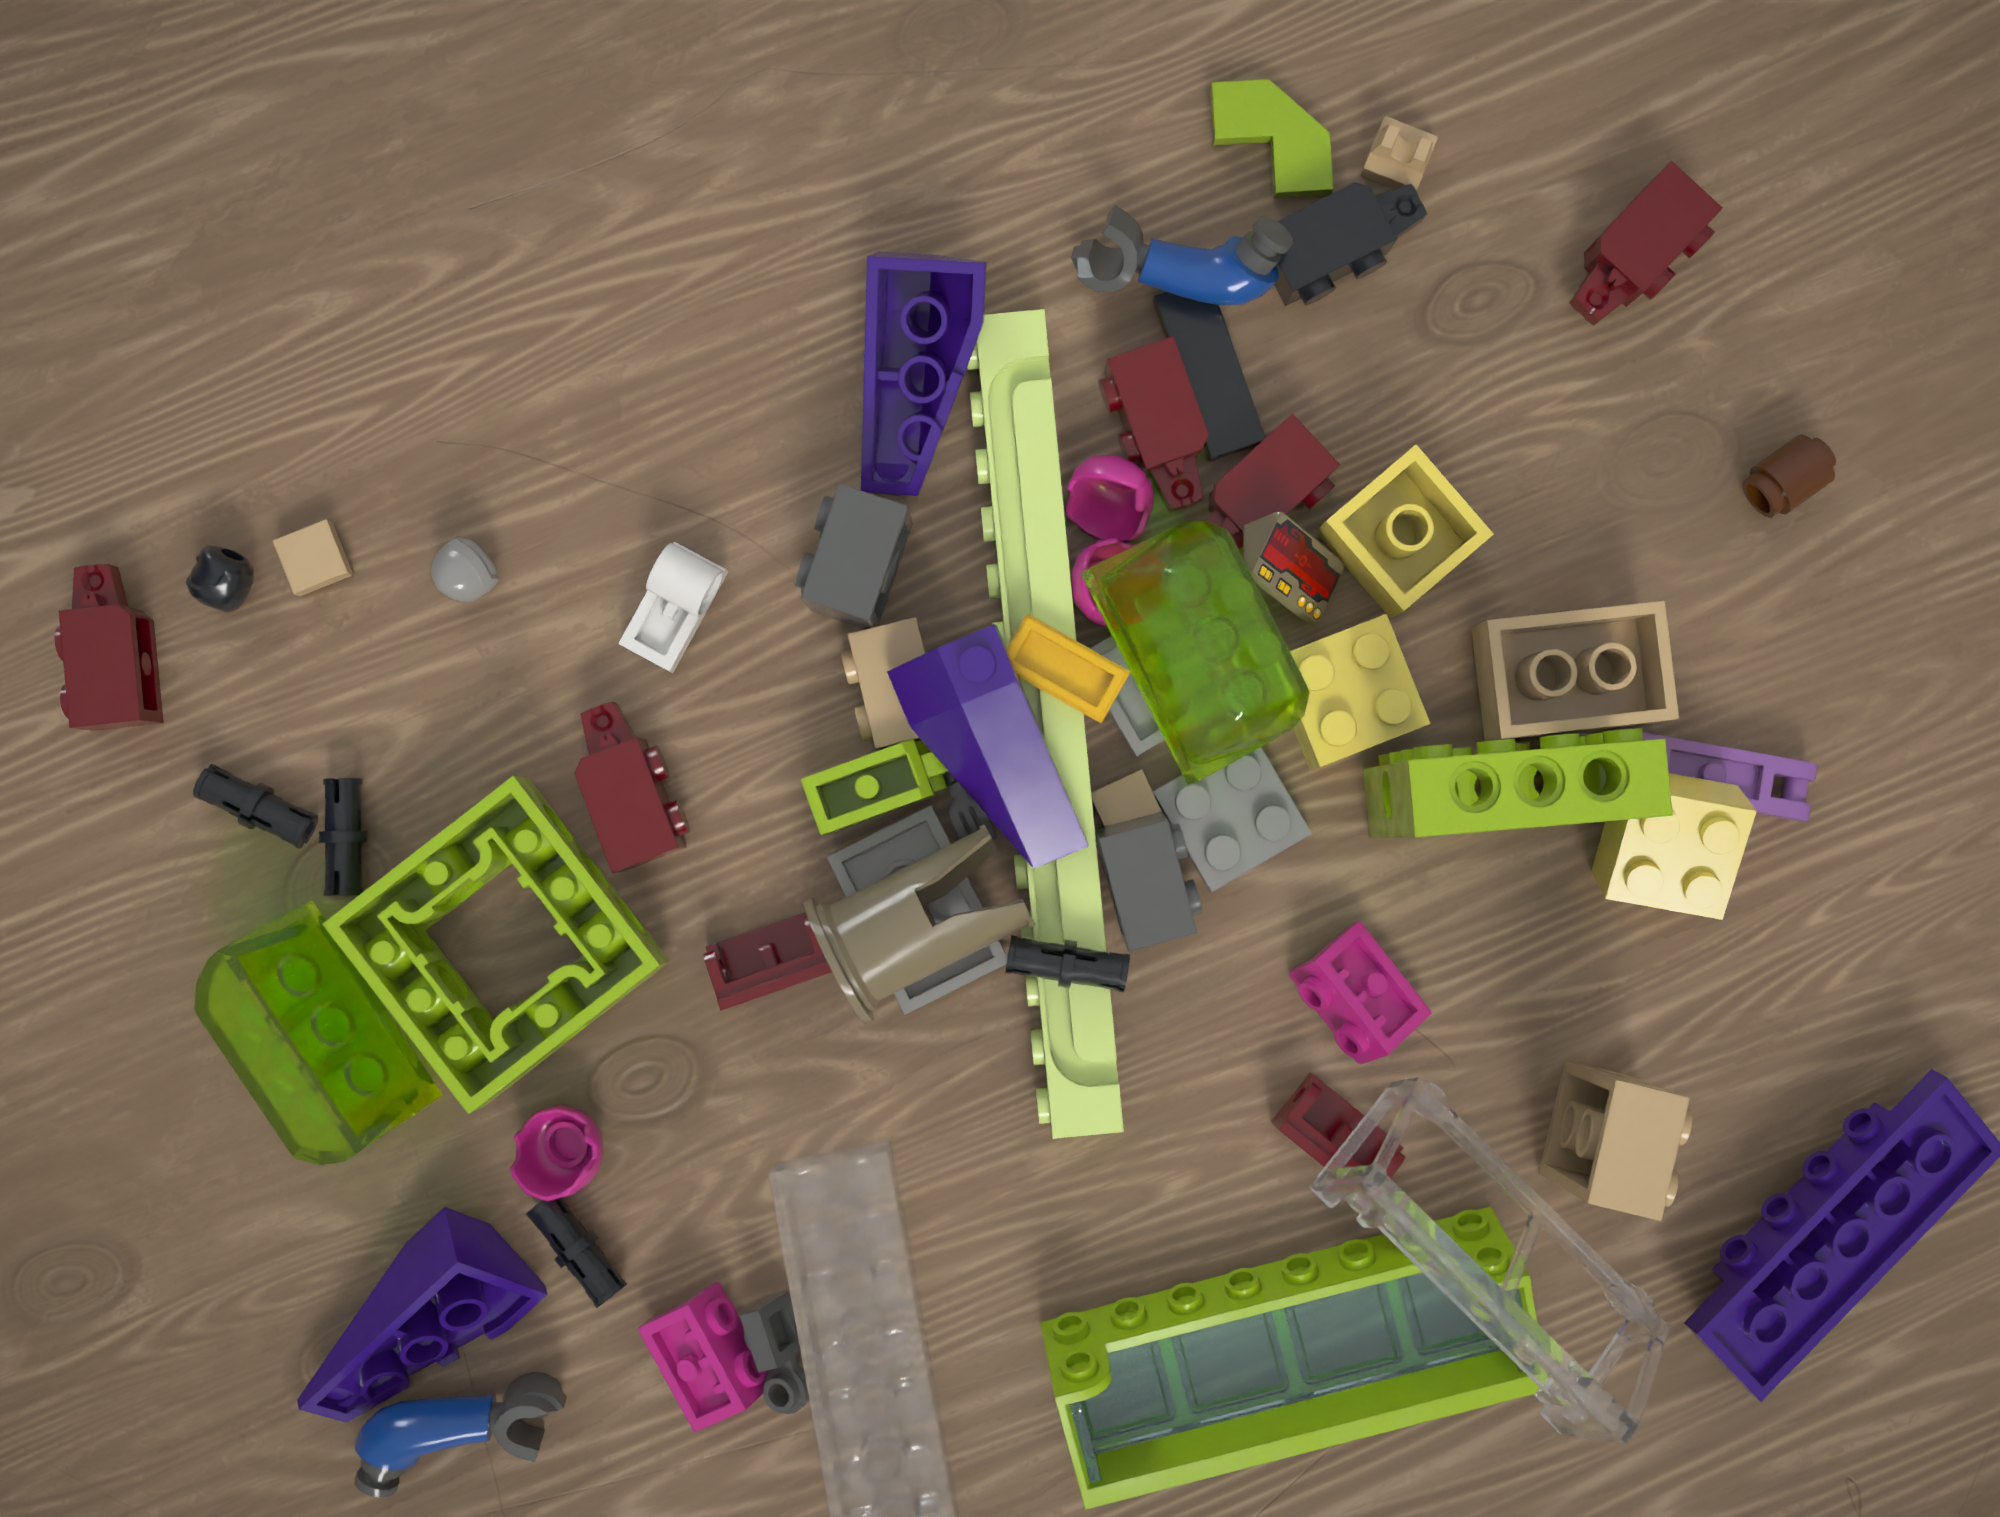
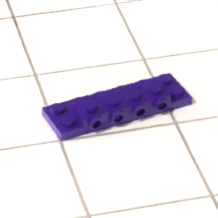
(1840, 1230)

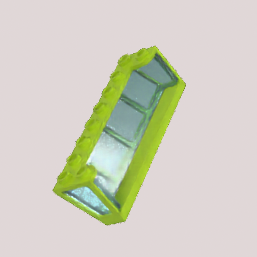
(1274, 1362)

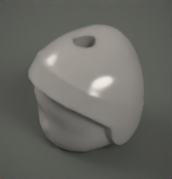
(463, 570)

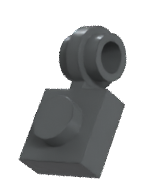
(774, 1342)

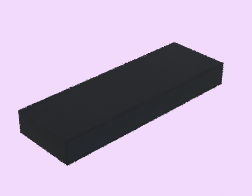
(1212, 373)

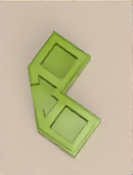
(1264, 114)

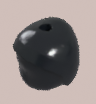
(221, 578)

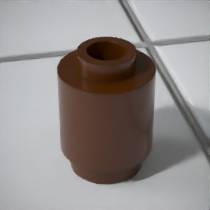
(1790, 476)

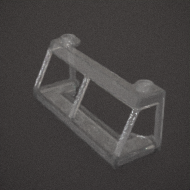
(1572, 1396)

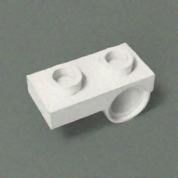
(673, 606)

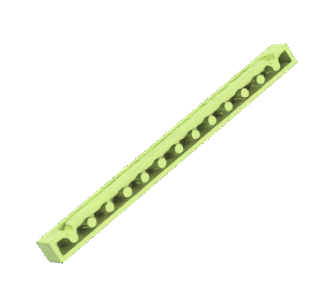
(1036, 581)

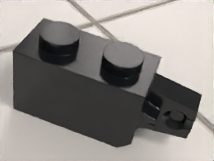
(1343, 236)

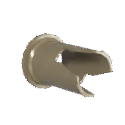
(888, 935)

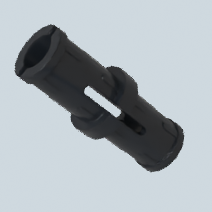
(255, 806)
(343, 837)
(1067, 963)
(577, 1250)

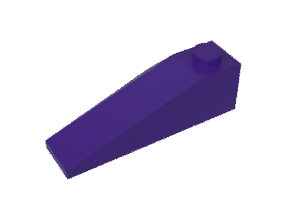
(918, 344)
(984, 732)
(434, 1298)

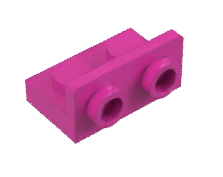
(1360, 995)
(705, 1357)

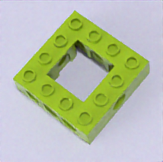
(1584, 779)
(426, 995)

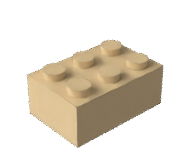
(1574, 671)
(1616, 1140)

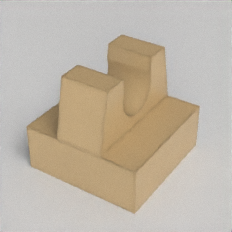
(1398, 154)

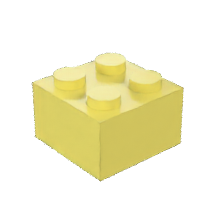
(1404, 532)
(1356, 693)
(1678, 859)

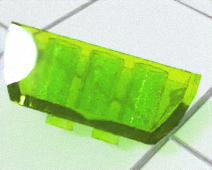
(1200, 645)
(310, 1039)

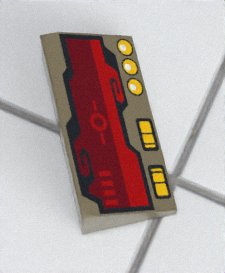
(1291, 565)

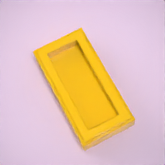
(1066, 668)

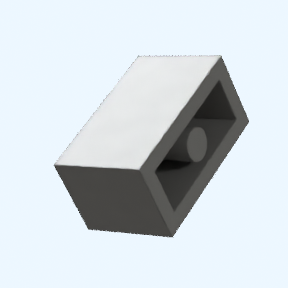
(1147, 880)

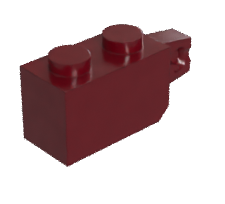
(1643, 241)
(1159, 419)
(1273, 478)
(107, 655)
(626, 792)

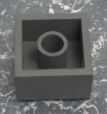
(855, 556)

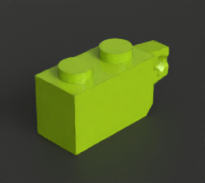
(873, 785)

